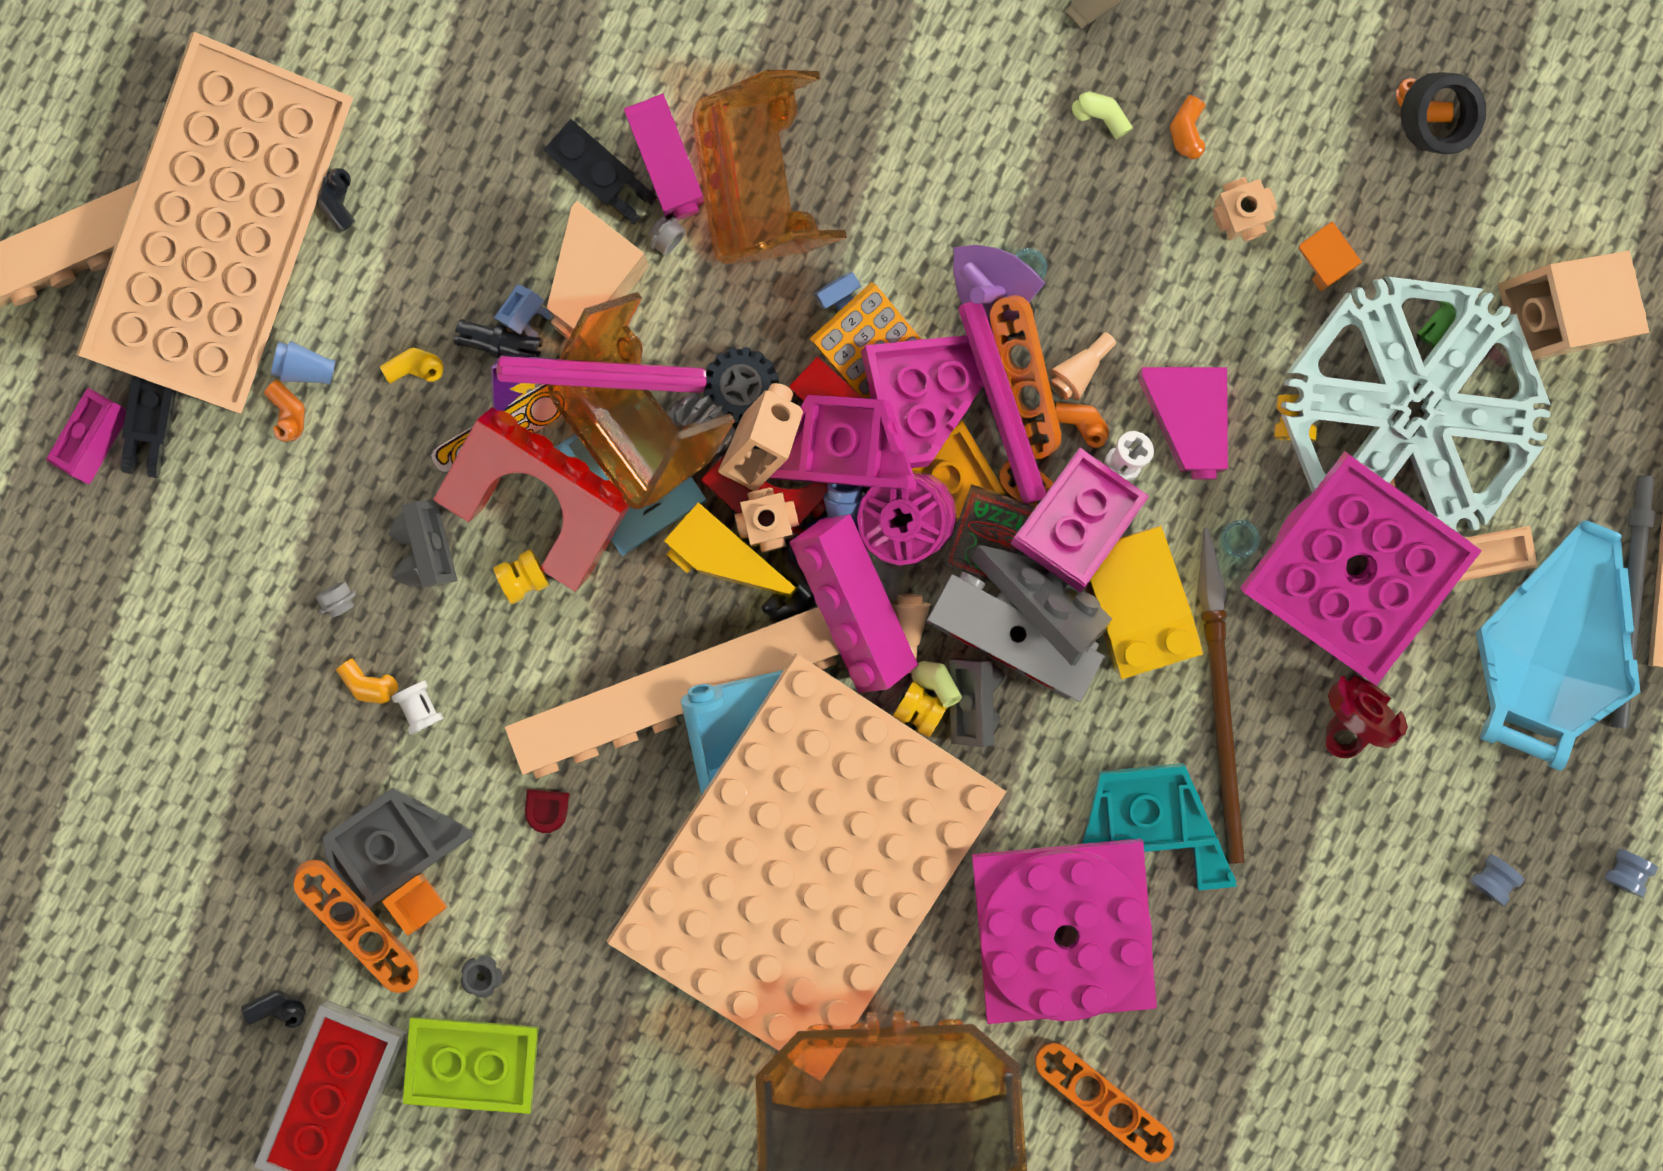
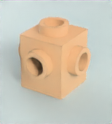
(1235, 221)
(772, 536)

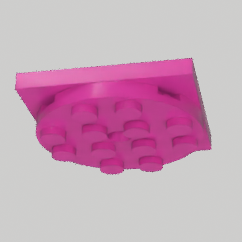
(1367, 615)
(1035, 892)

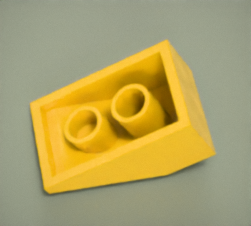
(715, 551)
(1146, 605)

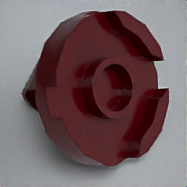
(1365, 712)

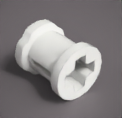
(1133, 458)
(417, 707)

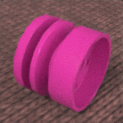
(931, 527)

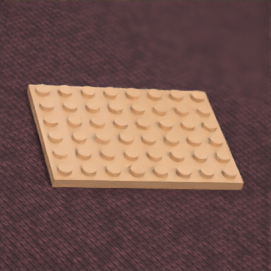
(806, 861)

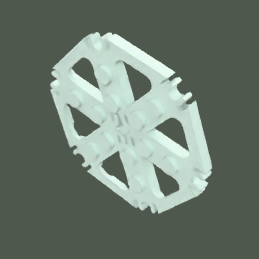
(1439, 378)

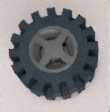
(736, 372)

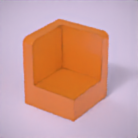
(1329, 256)
(414, 904)

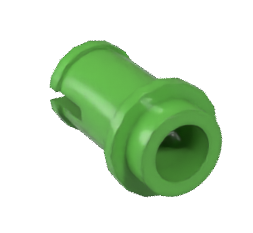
(1437, 324)

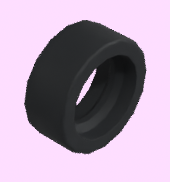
(1471, 112)

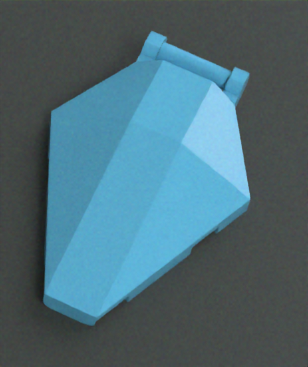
(1561, 647)

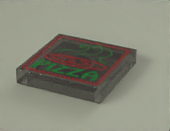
(986, 521)

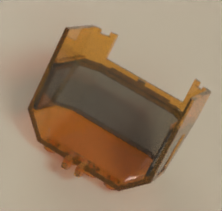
(890, 1100)

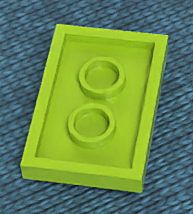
(470, 1065)

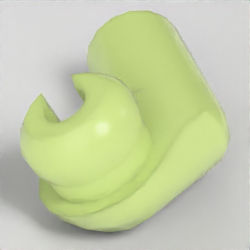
(1103, 108)
(936, 677)

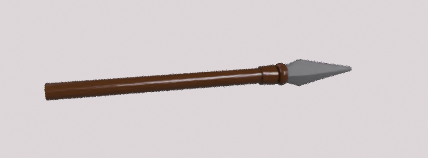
(1212, 595)

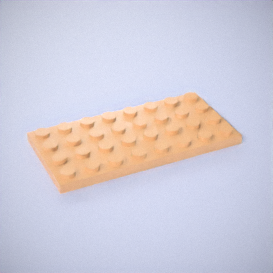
(215, 224)

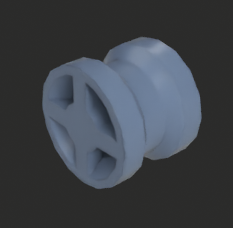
(1631, 873)
(1497, 880)

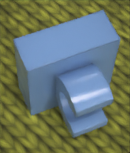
(838, 291)
(520, 309)

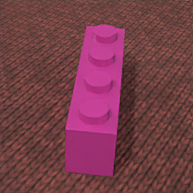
(854, 603)

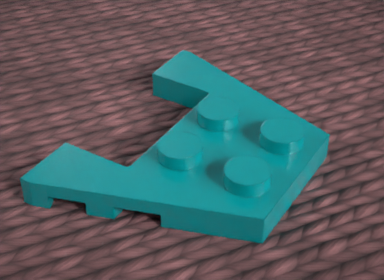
(1162, 811)

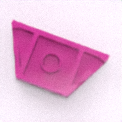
(848, 445)

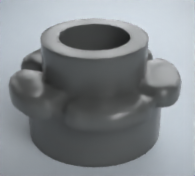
(472, 984)

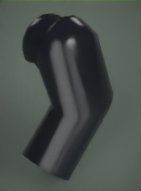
(332, 198)
(793, 572)
(780, 610)
(277, 1004)

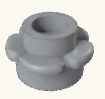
(663, 233)
(336, 599)

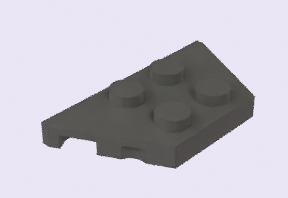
(1055, 608)
(388, 847)

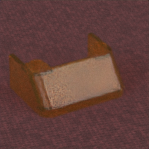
(746, 170)
(628, 427)

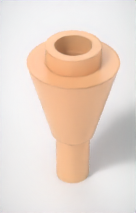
(1075, 373)
(912, 617)

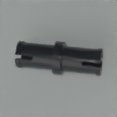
(496, 340)

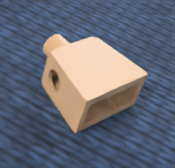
(769, 425)

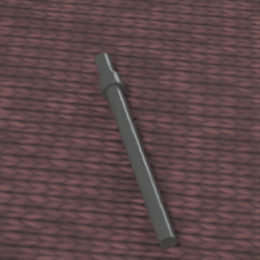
(1641, 519)

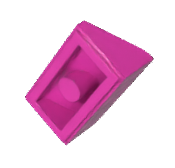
(88, 436)

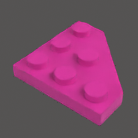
(927, 386)

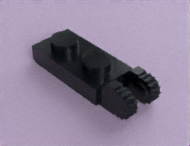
(596, 169)
(147, 421)

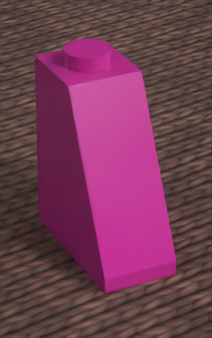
(665, 157)
(1191, 415)

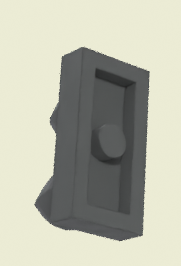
(431, 558)
(974, 717)

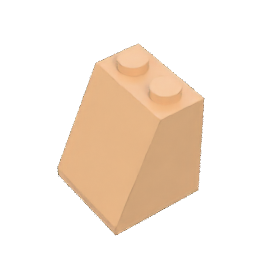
(591, 268)
(1577, 304)

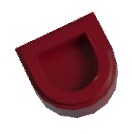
(546, 810)

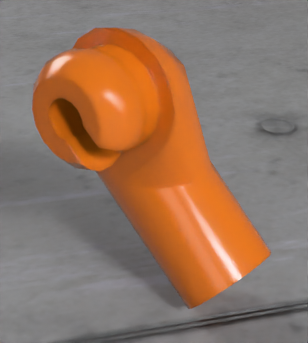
(1437, 111)
(1184, 131)
(291, 412)
(1086, 420)

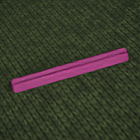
(601, 374)
(1002, 401)

